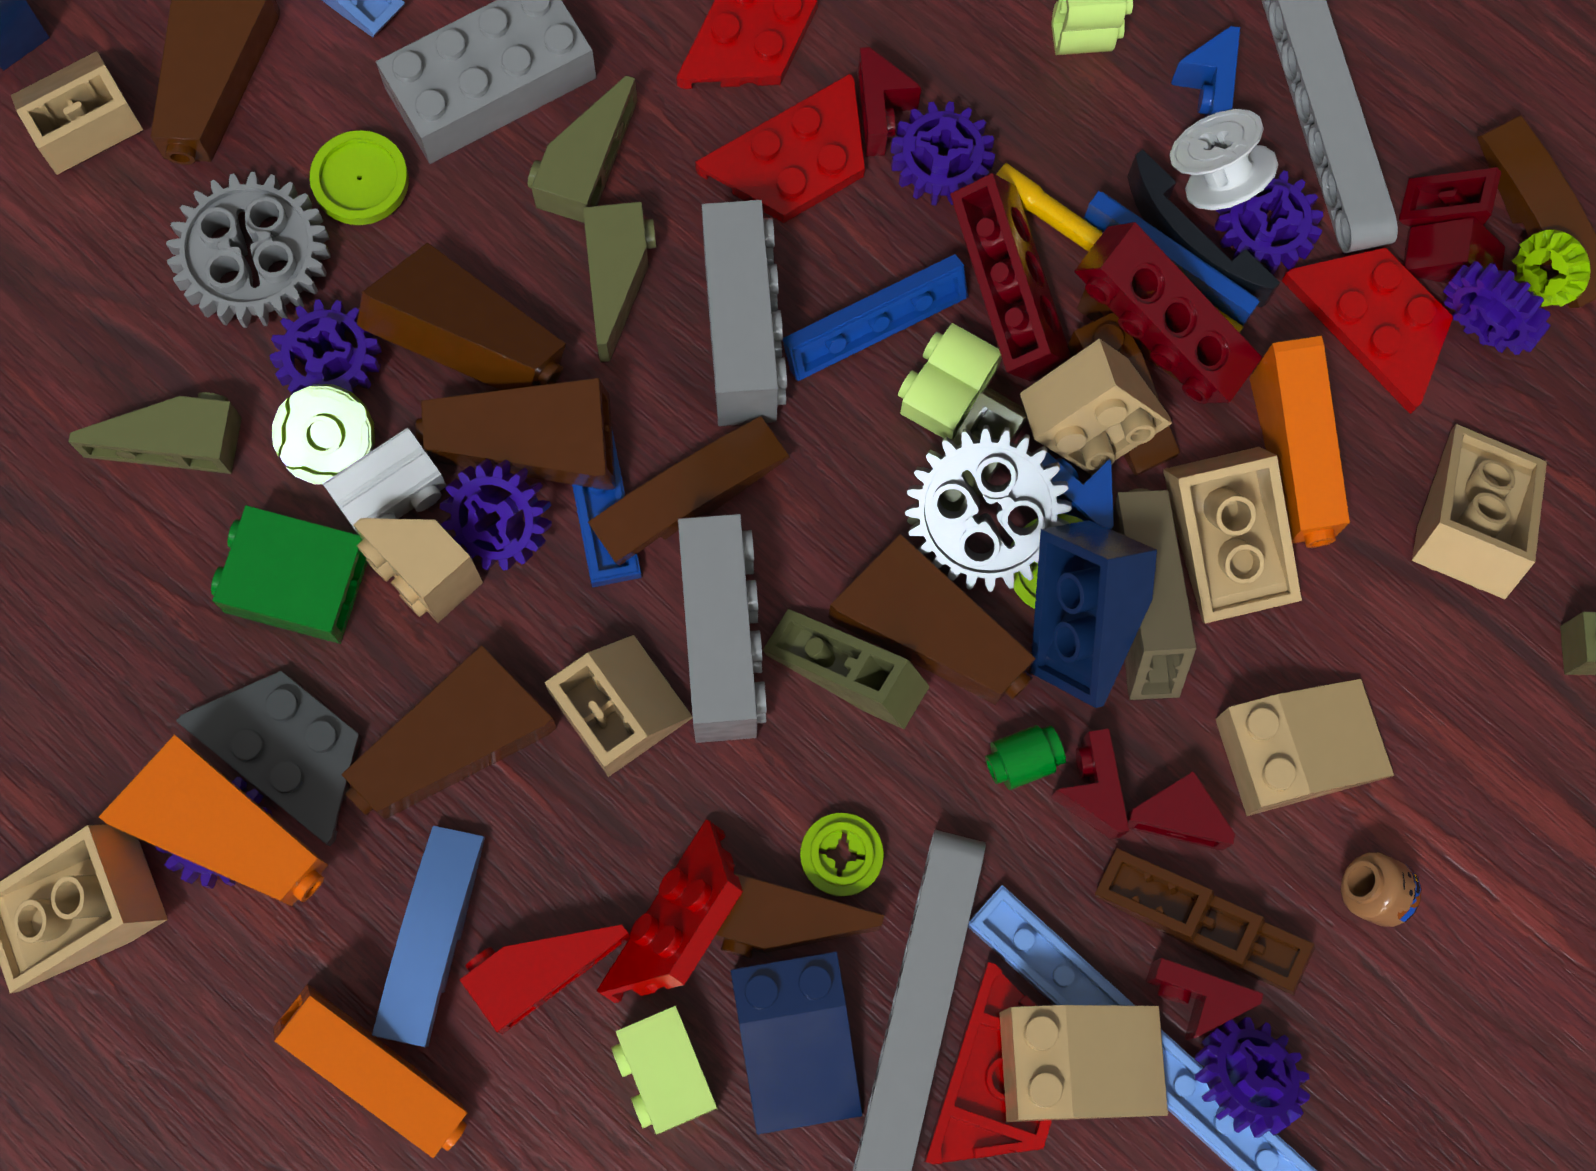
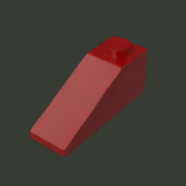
(528, 974)

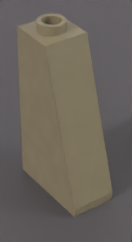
(1166, 638)

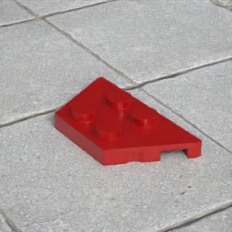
(747, 42)
(795, 155)
(1378, 317)
(680, 921)
(973, 1106)

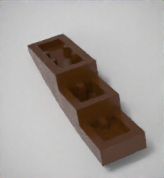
(1537, 191)
(688, 489)
(1205, 921)

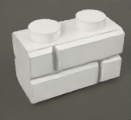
(387, 481)

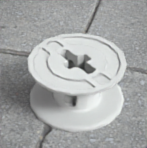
(1224, 159)

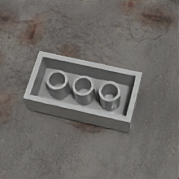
(485, 72)
(743, 312)
(718, 632)

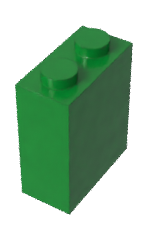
(290, 574)

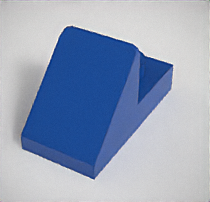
(1212, 71)
(1088, 501)

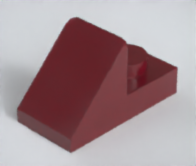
(881, 94)
(1101, 800)
(1215, 998)

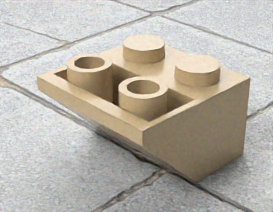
(75, 113)
(1093, 408)
(424, 559)
(617, 702)

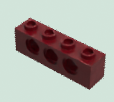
(1010, 277)
(1193, 320)

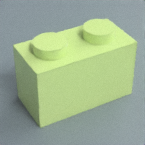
(664, 1070)

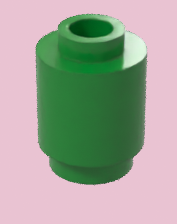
(1025, 756)

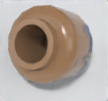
(1381, 889)

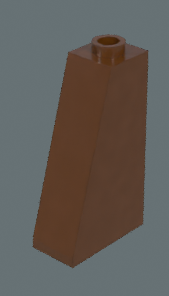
(205, 71)
(460, 323)
(549, 429)
(931, 622)
(449, 735)

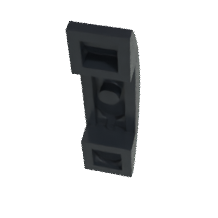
(1151, 192)

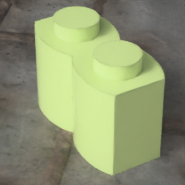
(1088, 25)
(950, 380)

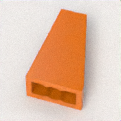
(1300, 428)
(208, 820)
(370, 1072)

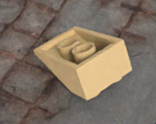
(1482, 513)
(1234, 533)
(1303, 745)
(75, 905)
(1082, 1062)

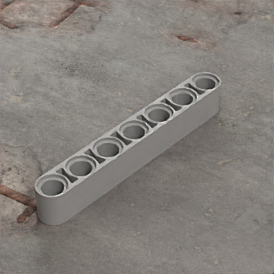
(1332, 123)
(920, 1004)

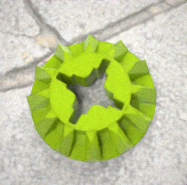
(1567, 257)
(861, 840)

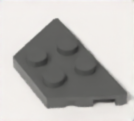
(283, 747)

